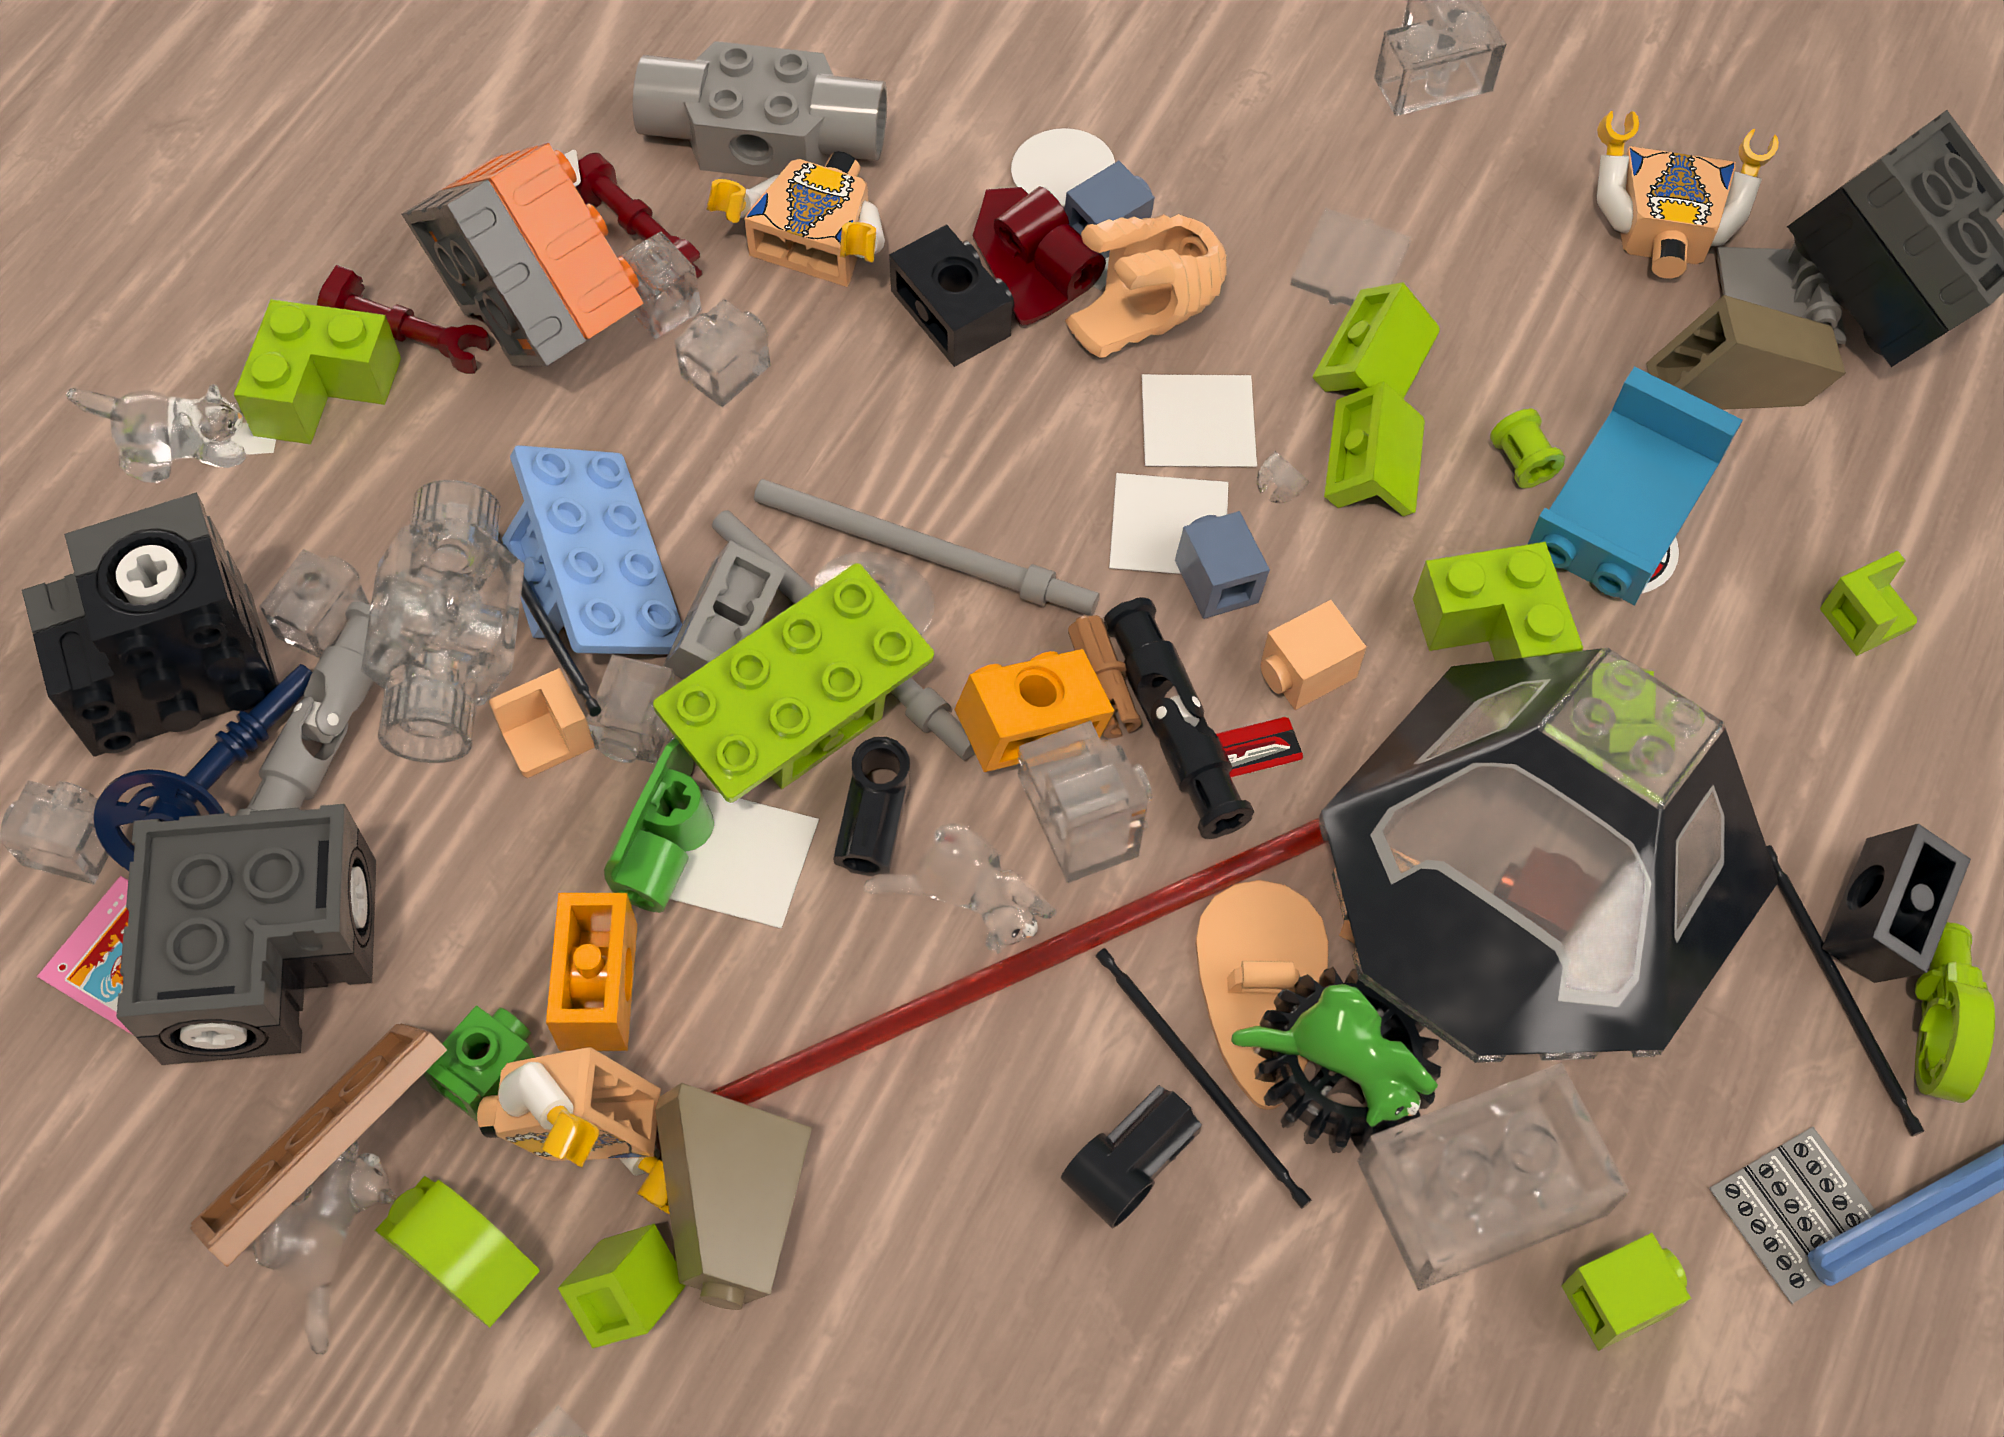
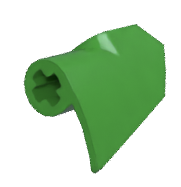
(661, 828)

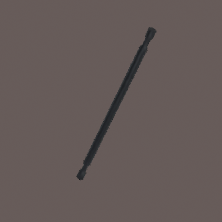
(557, 646)
(1845, 997)
(1204, 1079)

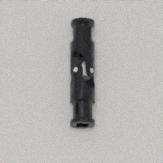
(1179, 721)

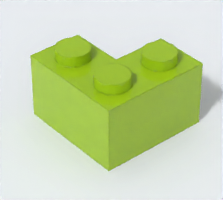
(312, 355)
(1498, 599)

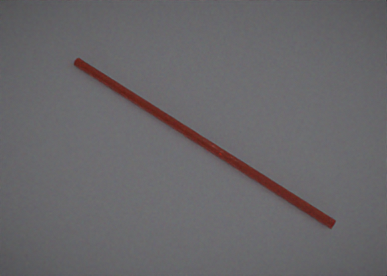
(1021, 965)

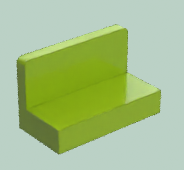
(1379, 342)
(1375, 450)

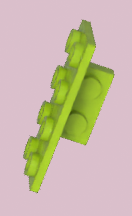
(795, 686)

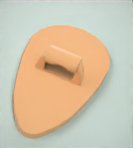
(1247, 951)

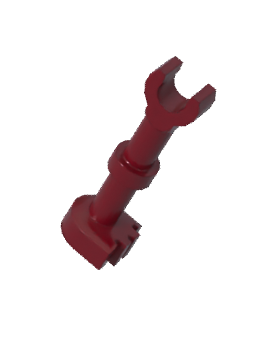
(634, 216)
(344, 291)

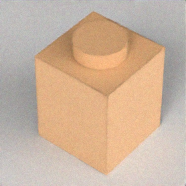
(1312, 655)

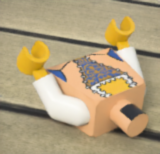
(1671, 201)
(806, 217)
(579, 1110)

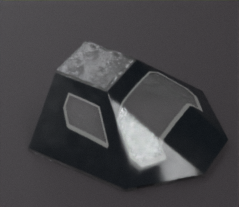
(1548, 858)

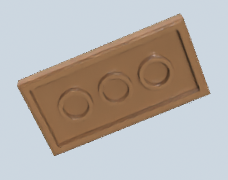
(315, 1141)

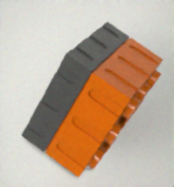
(526, 254)

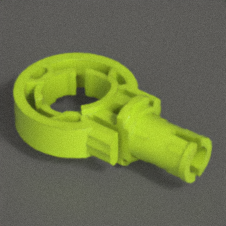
(1955, 1021)

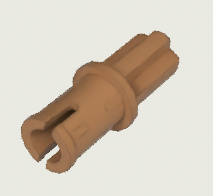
(1092, 636)

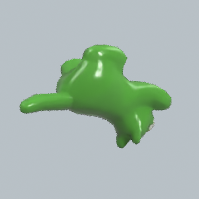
(1347, 1039)

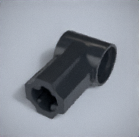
(873, 809)
(1120, 1168)

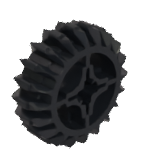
(1309, 1099)

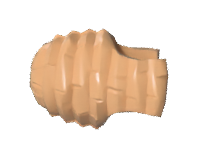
(1155, 279)

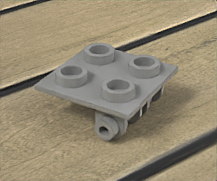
(1780, 282)

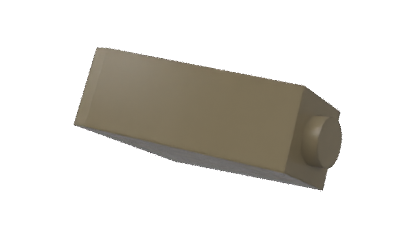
(1750, 357)
(728, 1191)

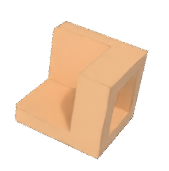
(542, 723)

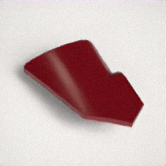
(1034, 251)

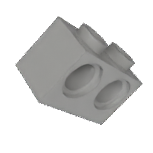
(725, 608)

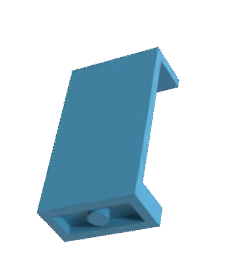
(1635, 485)

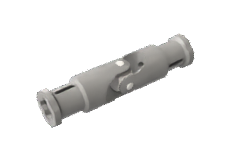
(323, 715)

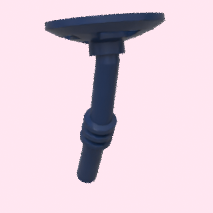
(179, 793)

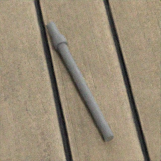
(1034, 584)
(922, 705)

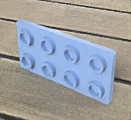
(590, 553)

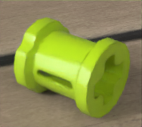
(1527, 448)

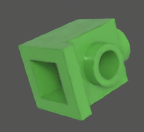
(470, 1080)

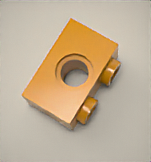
(1027, 702)
(592, 971)

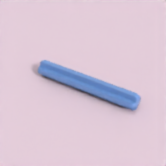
(1909, 1218)

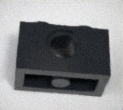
(951, 294)
(1896, 904)

